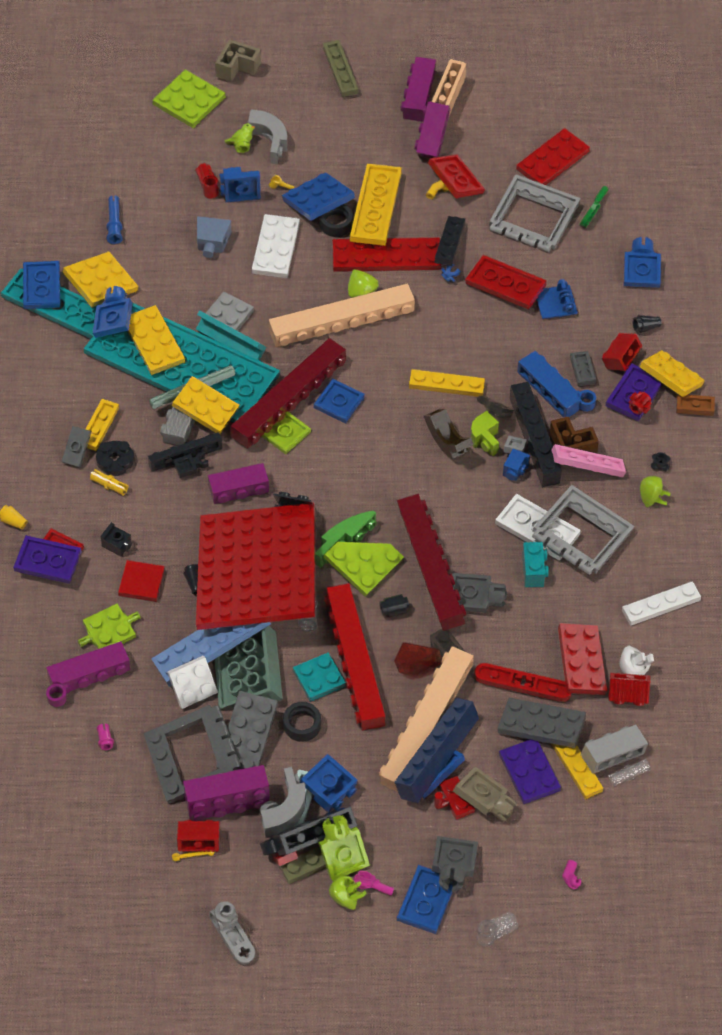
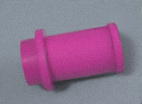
(105, 740)

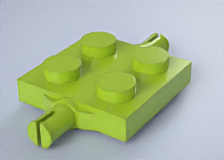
(109, 627)

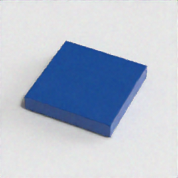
(339, 401)

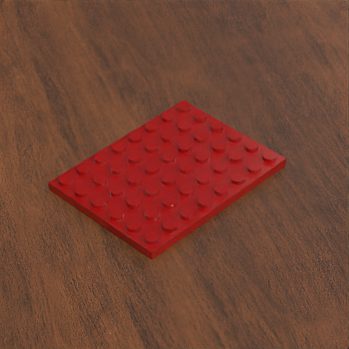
(256, 566)

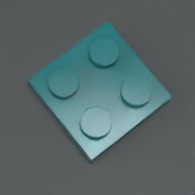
(319, 677)

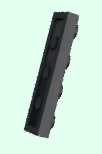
(450, 240)
(165, 458)

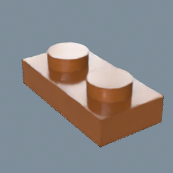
(695, 405)

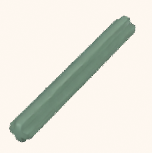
(209, 380)

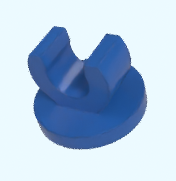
(448, 275)

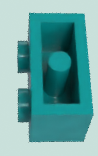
(533, 564)

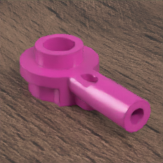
(368, 881)

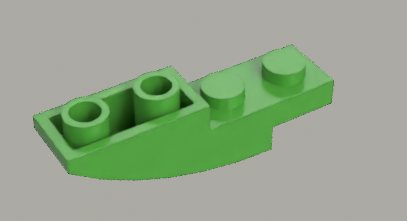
(346, 531)

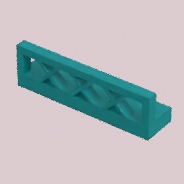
(229, 336)

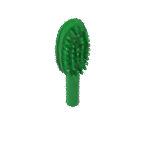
(592, 211)

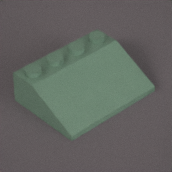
(250, 669)

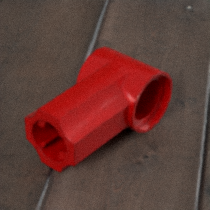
(208, 180)

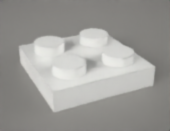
(192, 682)

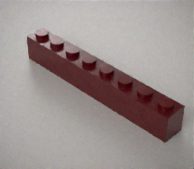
(288, 393)
(430, 561)

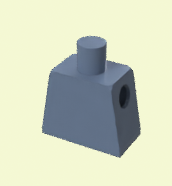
(212, 235)

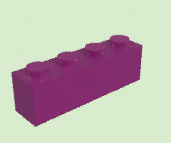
(419, 88)

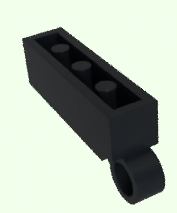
(304, 833)

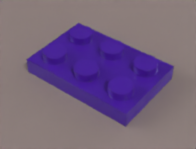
(633, 381)
(47, 559)
(529, 771)

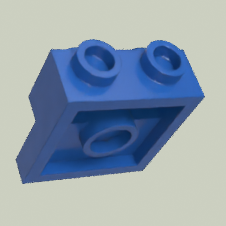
(240, 185)
(329, 783)

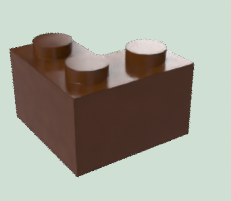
(563, 434)

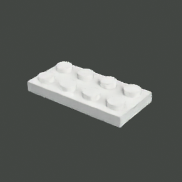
(275, 246)
(521, 517)

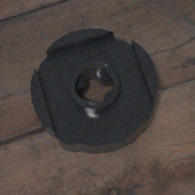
(115, 448)

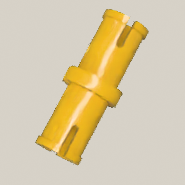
(109, 482)

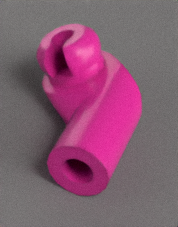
(569, 876)

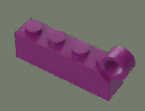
(85, 670)

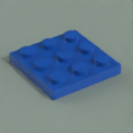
(318, 196)

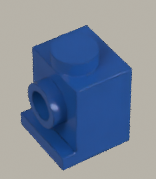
(516, 464)

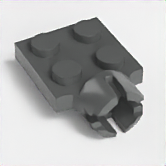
(479, 592)
(454, 861)

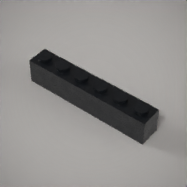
(535, 434)

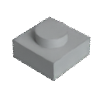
(516, 443)

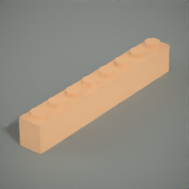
(341, 315)
(437, 700)

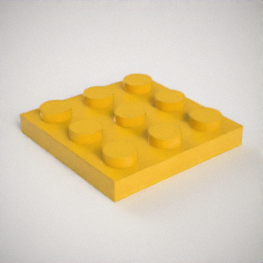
(96, 275)

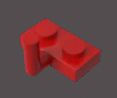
(458, 806)

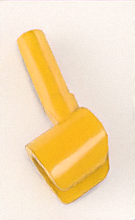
(277, 181)

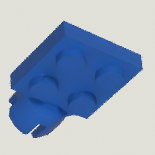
(642, 265)
(113, 314)

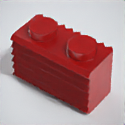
(622, 351)
(629, 688)
(198, 836)

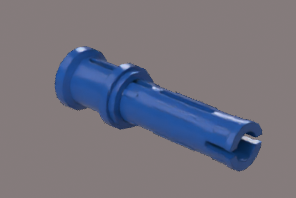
(114, 225)

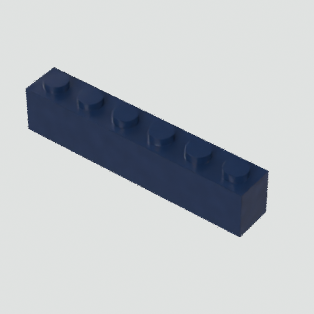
(436, 750)

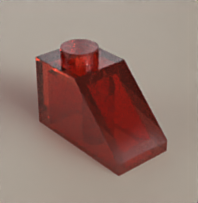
(416, 659)

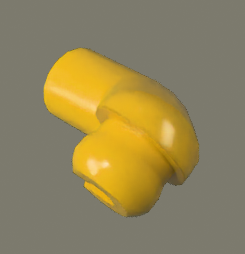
(435, 187)

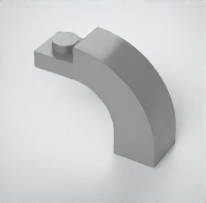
(271, 128)
(290, 811)

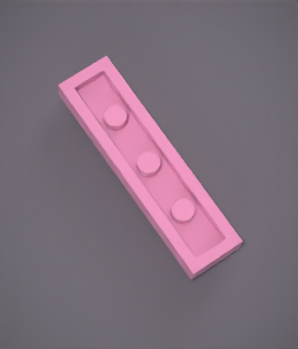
(588, 460)

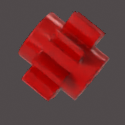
(640, 402)

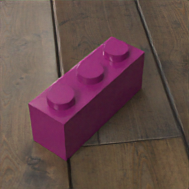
(432, 130)
(238, 483)

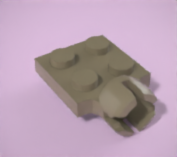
(485, 794)

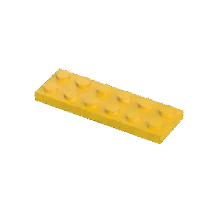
(376, 204)

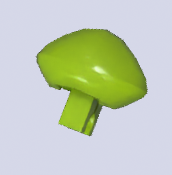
(361, 283)
(650, 490)
(345, 893)

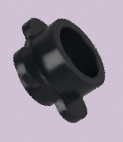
(660, 457)

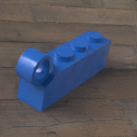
(553, 386)

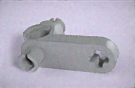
(225, 921)

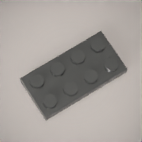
(542, 722)
(251, 727)

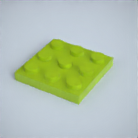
(189, 98)

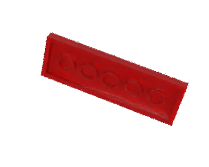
(396, 255)

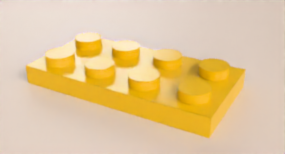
(154, 340)

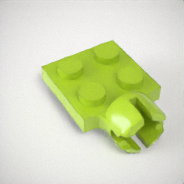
(342, 848)

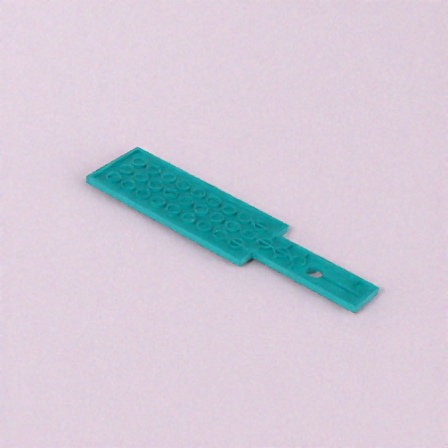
(201, 353)

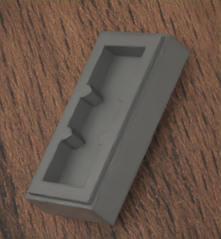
(582, 368)
(76, 446)

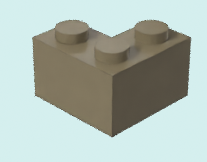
(237, 57)

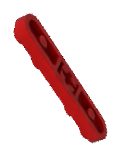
(511, 678)

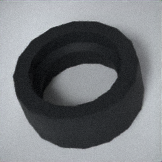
(340, 229)
(302, 708)

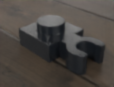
(187, 465)

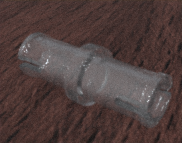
(629, 772)

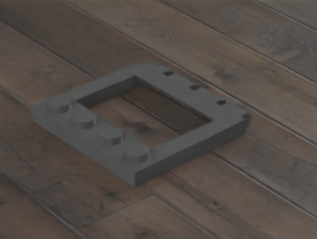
(162, 756)

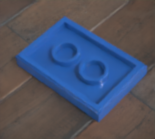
(41, 284)
(425, 901)

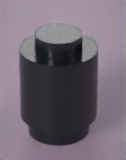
(394, 605)

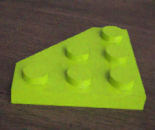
(363, 563)

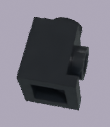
(116, 540)

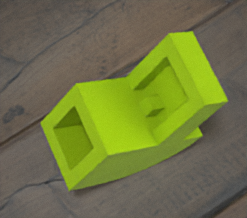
(483, 432)

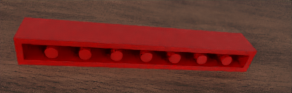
(355, 657)

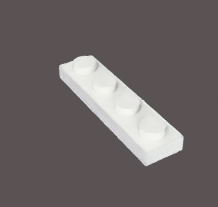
(661, 603)

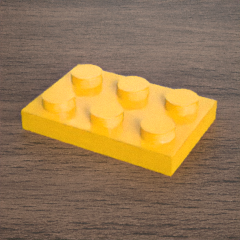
(672, 373)
(205, 405)

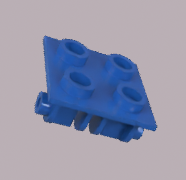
(557, 301)

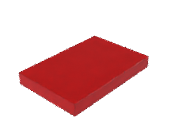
(456, 176)

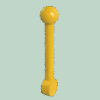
(176, 856)

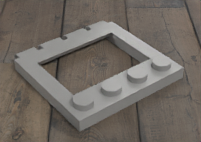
(541, 194)
(593, 511)

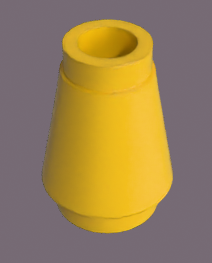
(12, 517)

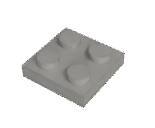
(230, 311)

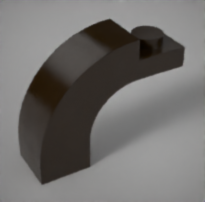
(445, 434)

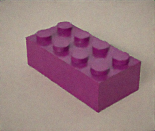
(226, 793)

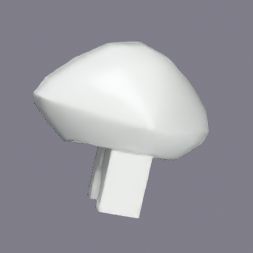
(634, 661)

